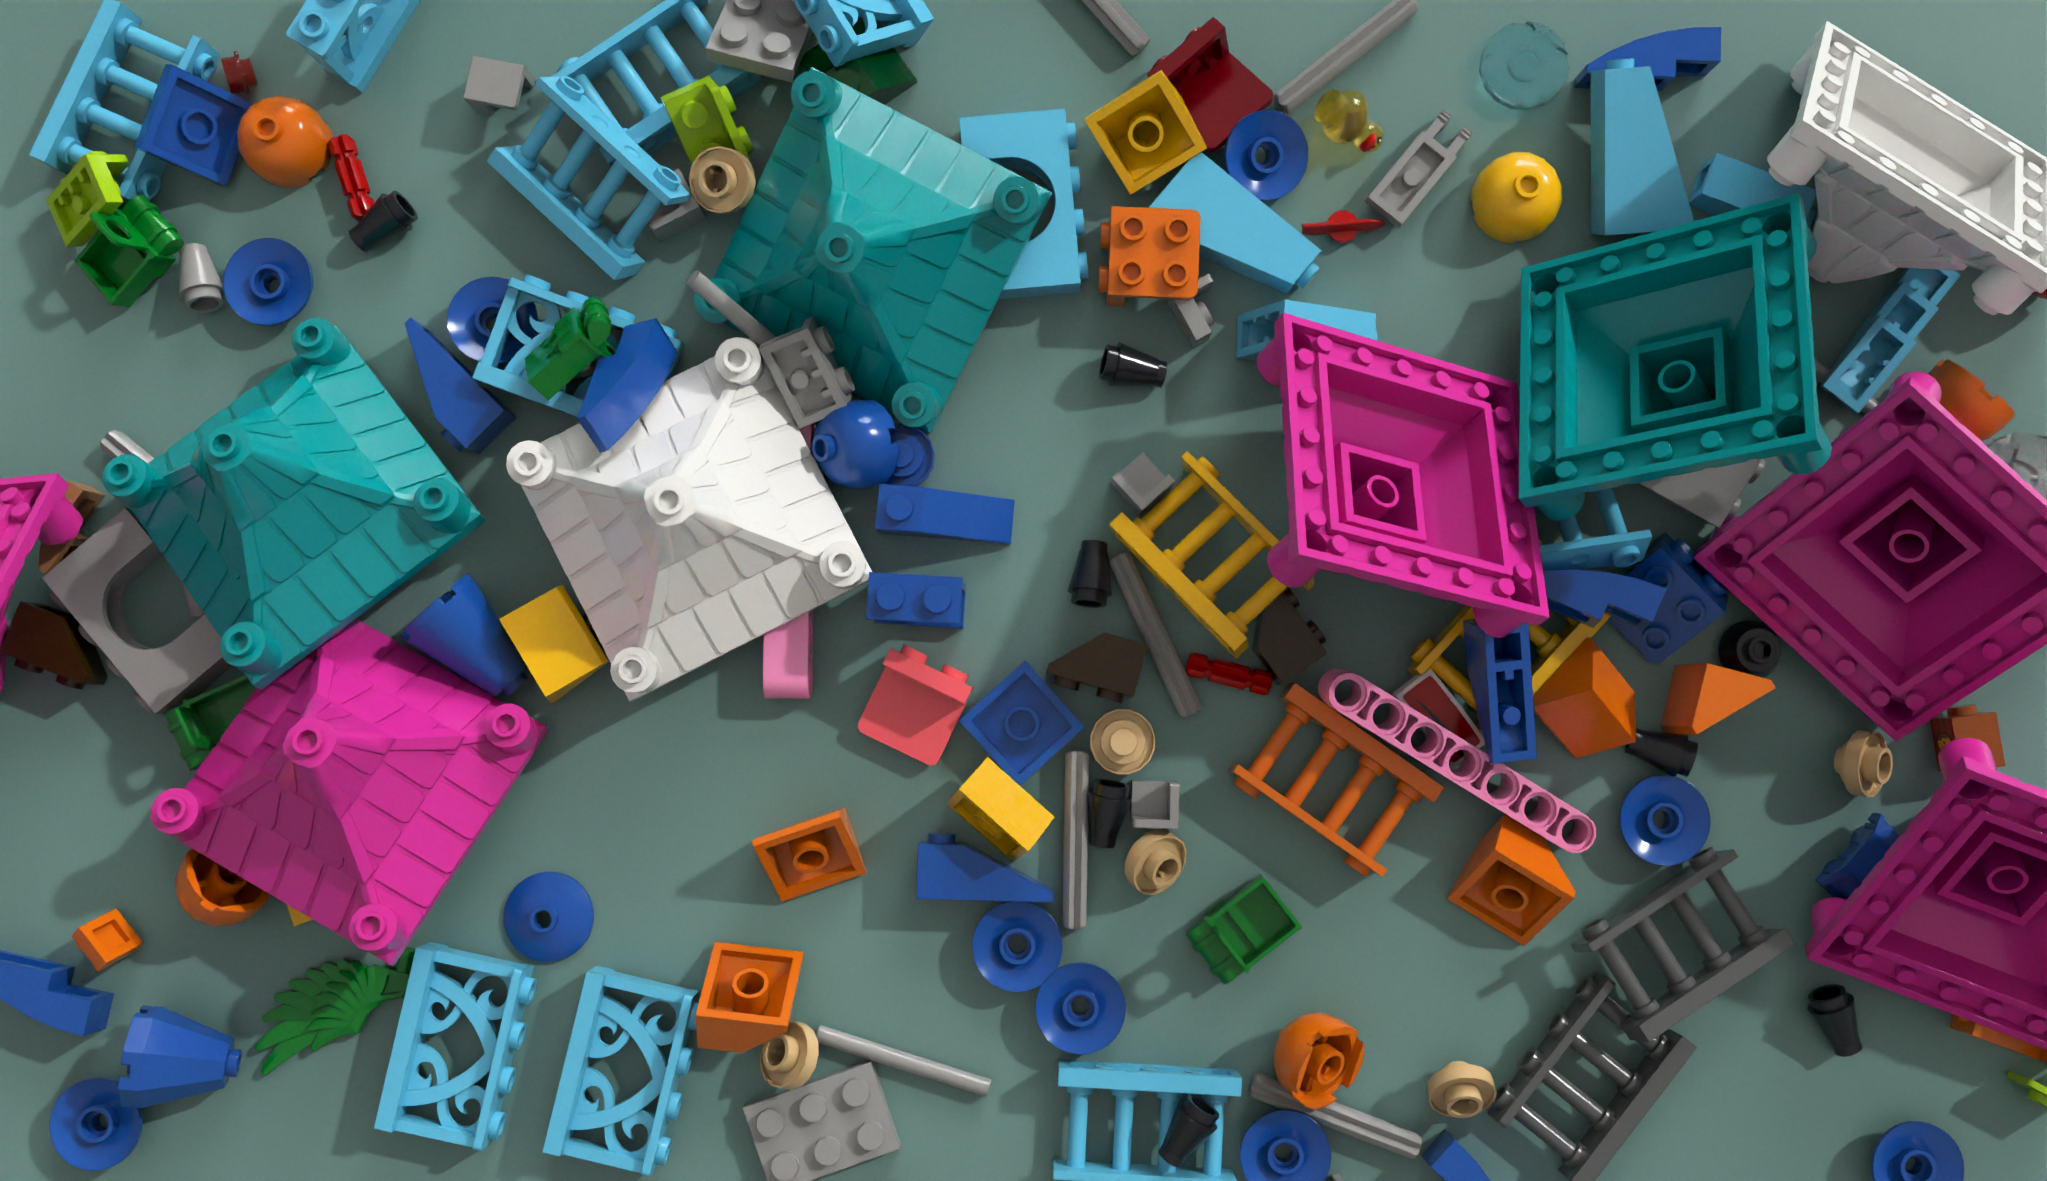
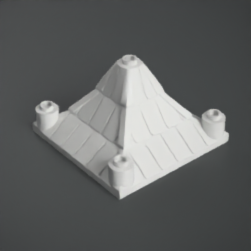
(1910, 177)
(692, 522)

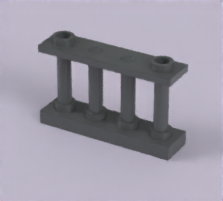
(1721, 967)

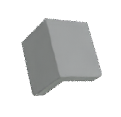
(495, 84)
(676, 217)
(1141, 483)
(1154, 804)

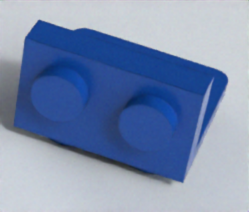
(1688, 606)

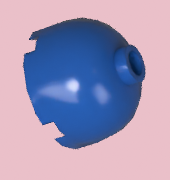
(855, 445)

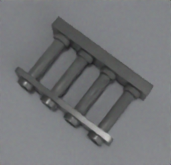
(1608, 1123)

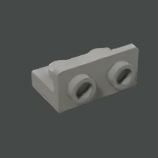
(808, 372)

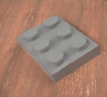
(760, 37)
(822, 1125)

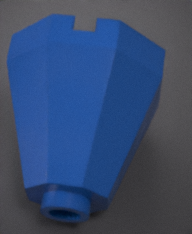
(173, 1058)

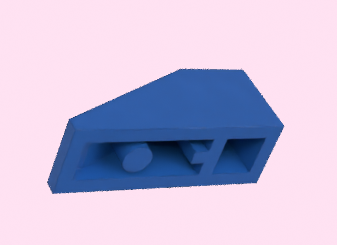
(458, 401)
(943, 514)
(1502, 691)
(965, 873)

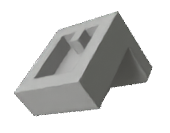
(1193, 317)

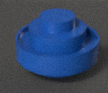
(914, 456)

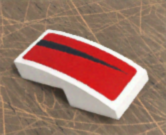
(1434, 700)

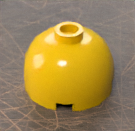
(1516, 197)

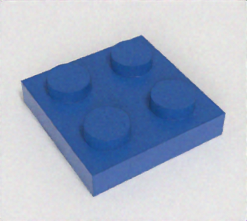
(193, 125)
(1021, 723)

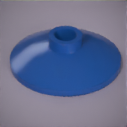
(1284, 151)
(252, 271)
(474, 308)
(1685, 820)
(570, 914)
(1013, 969)
(1080, 1031)
(77, 1127)
(1309, 1148)
(1933, 1149)

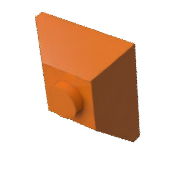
(1513, 881)
(746, 996)

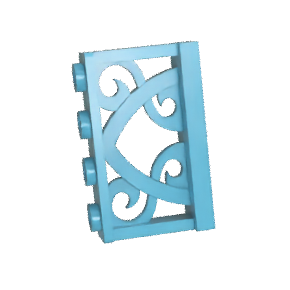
(350, 35)
(836, 35)
(514, 376)
(407, 1088)
(575, 1112)

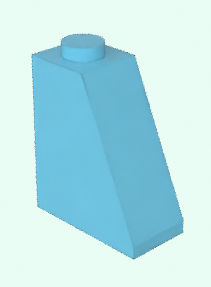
(1256, 327)

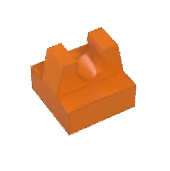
(107, 940)

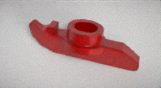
(1342, 226)

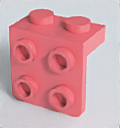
(915, 705)

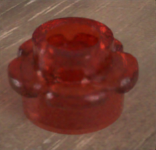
(239, 73)

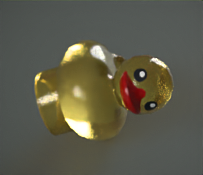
(1345, 120)

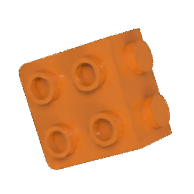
(1150, 254)

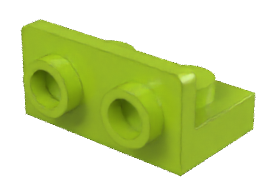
(704, 119)
(84, 190)

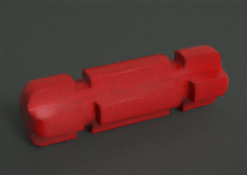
(351, 175)
(1229, 673)

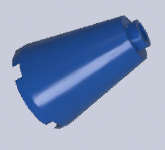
(468, 639)

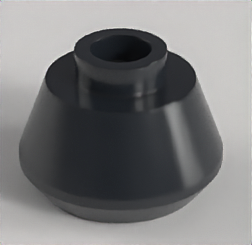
(1749, 648)

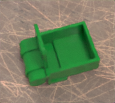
(129, 250)
(570, 347)
(206, 717)
(1242, 929)

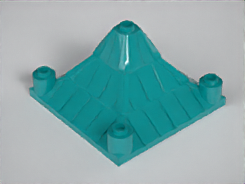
(881, 241)
(1669, 357)
(296, 505)

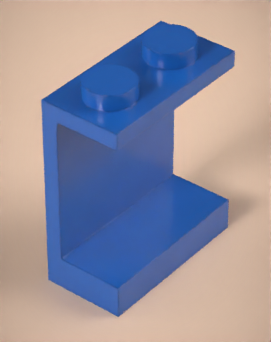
(916, 600)

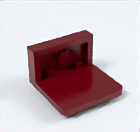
(1213, 83)

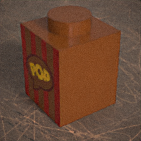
(1966, 722)

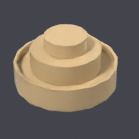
(722, 180)
(1122, 741)
(1864, 763)
(1155, 861)
(790, 1057)
(1461, 1090)

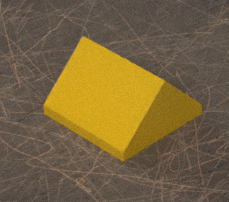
(1146, 132)
(554, 642)
(1000, 810)

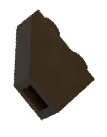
(1284, 639)
(50, 640)
(1104, 663)

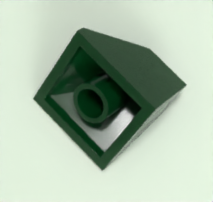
(875, 75)

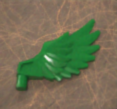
(330, 1005)

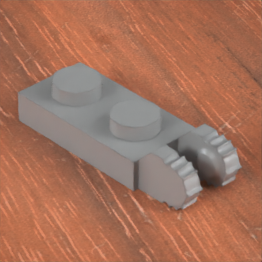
(1416, 172)

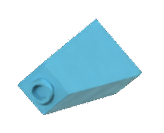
(1632, 155)
(1239, 227)

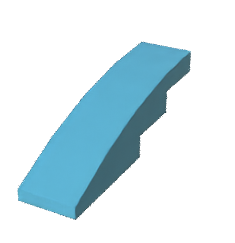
(1887, 335)

